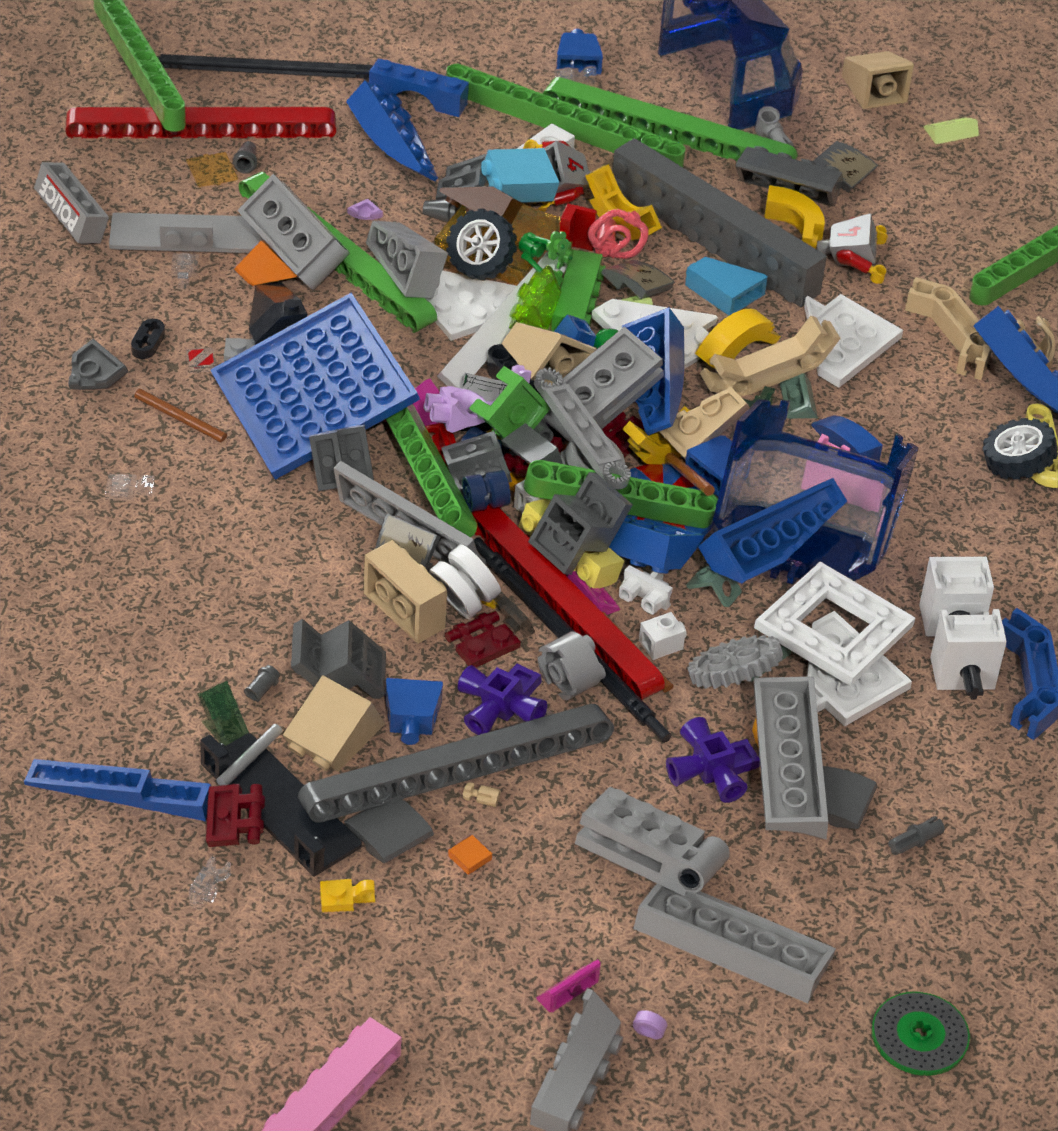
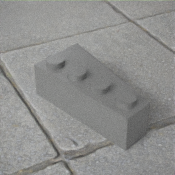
(407, 258)

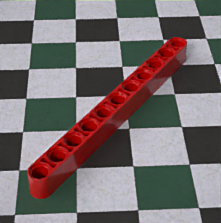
(203, 122)
(568, 601)

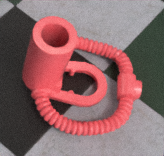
(605, 237)

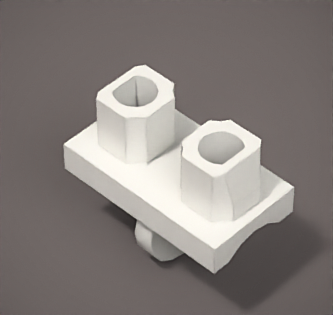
(648, 586)

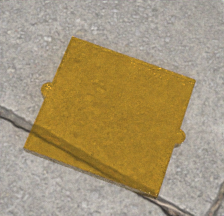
(211, 169)

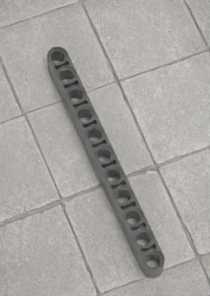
(454, 762)

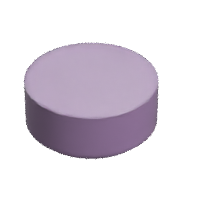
(649, 1024)

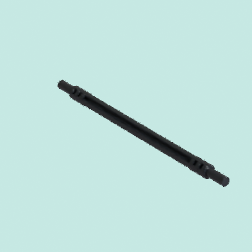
(265, 66)
(559, 627)

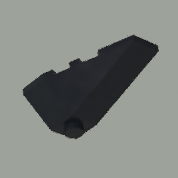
(273, 310)

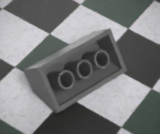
(804, 176)

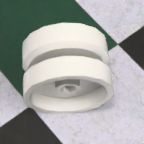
(466, 581)

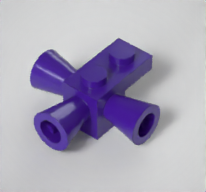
(501, 696)
(713, 760)

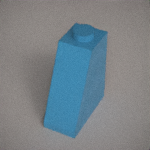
(725, 284)

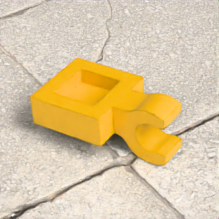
(340, 894)

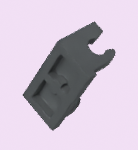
(531, 445)

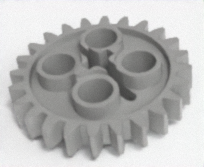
(735, 661)

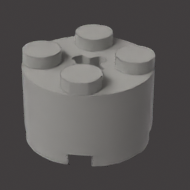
(571, 664)

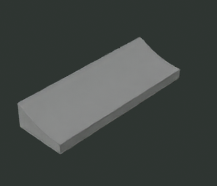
(376, 501)
(790, 755)
(735, 940)

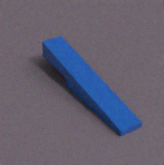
(122, 786)

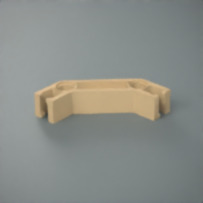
(953, 319)
(775, 362)

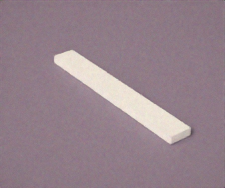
(491, 333)

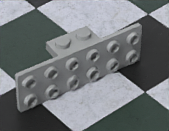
(182, 233)

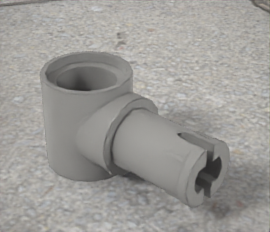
(769, 126)

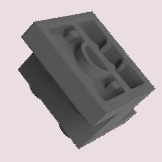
(580, 523)
(341, 655)

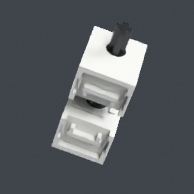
(956, 612)

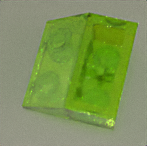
(537, 300)

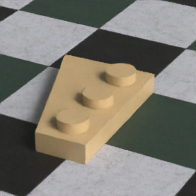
(705, 421)

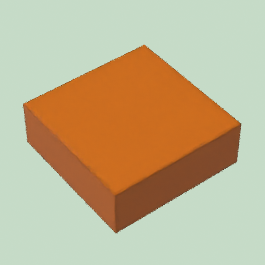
(470, 854)

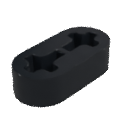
(153, 340)

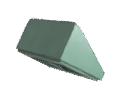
(801, 398)

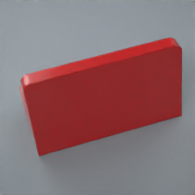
(576, 224)

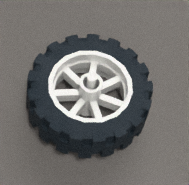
(461, 234)
(1013, 450)

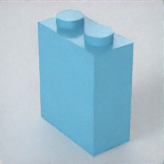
(521, 174)

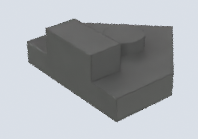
(95, 368)

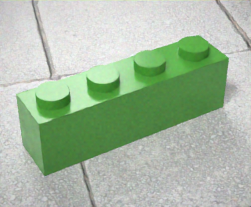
(580, 287)

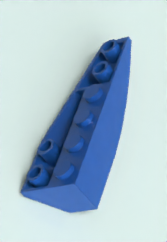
(390, 127)
(1018, 355)

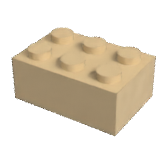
(405, 591)

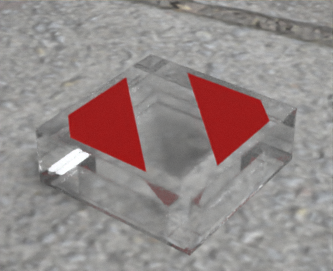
(200, 360)

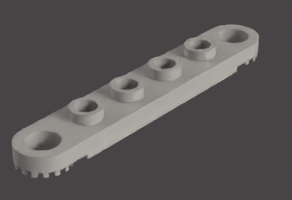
(582, 428)

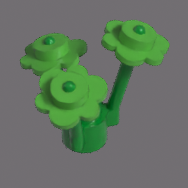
(557, 247)

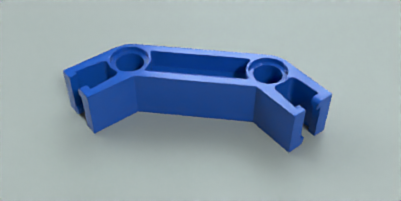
(1039, 670)

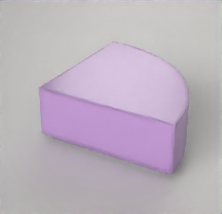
(365, 209)

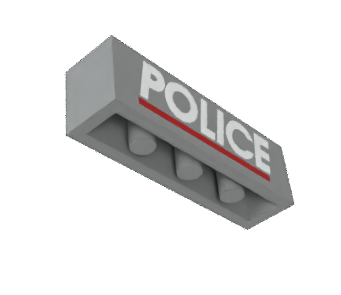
(71, 202)

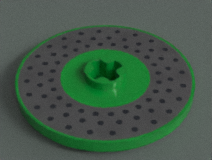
(907, 1050)

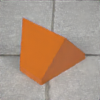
(263, 266)

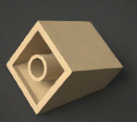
(878, 78)
(545, 349)
(332, 725)

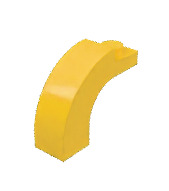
(609, 197)
(797, 210)
(736, 333)
(651, 447)

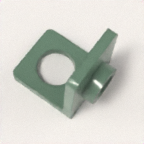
(706, 577)

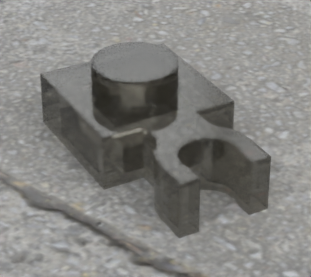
(516, 619)

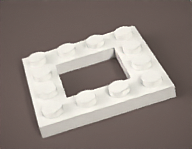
(847, 664)

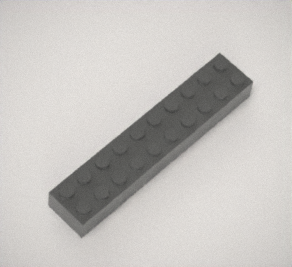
(719, 222)

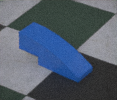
(848, 433)

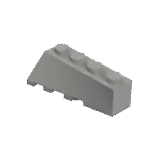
(578, 1067)

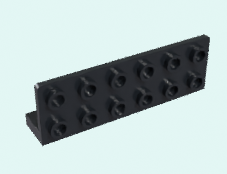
(309, 842)

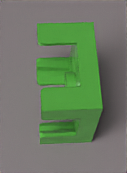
(513, 407)

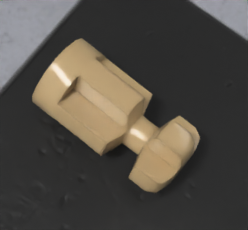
(484, 795)

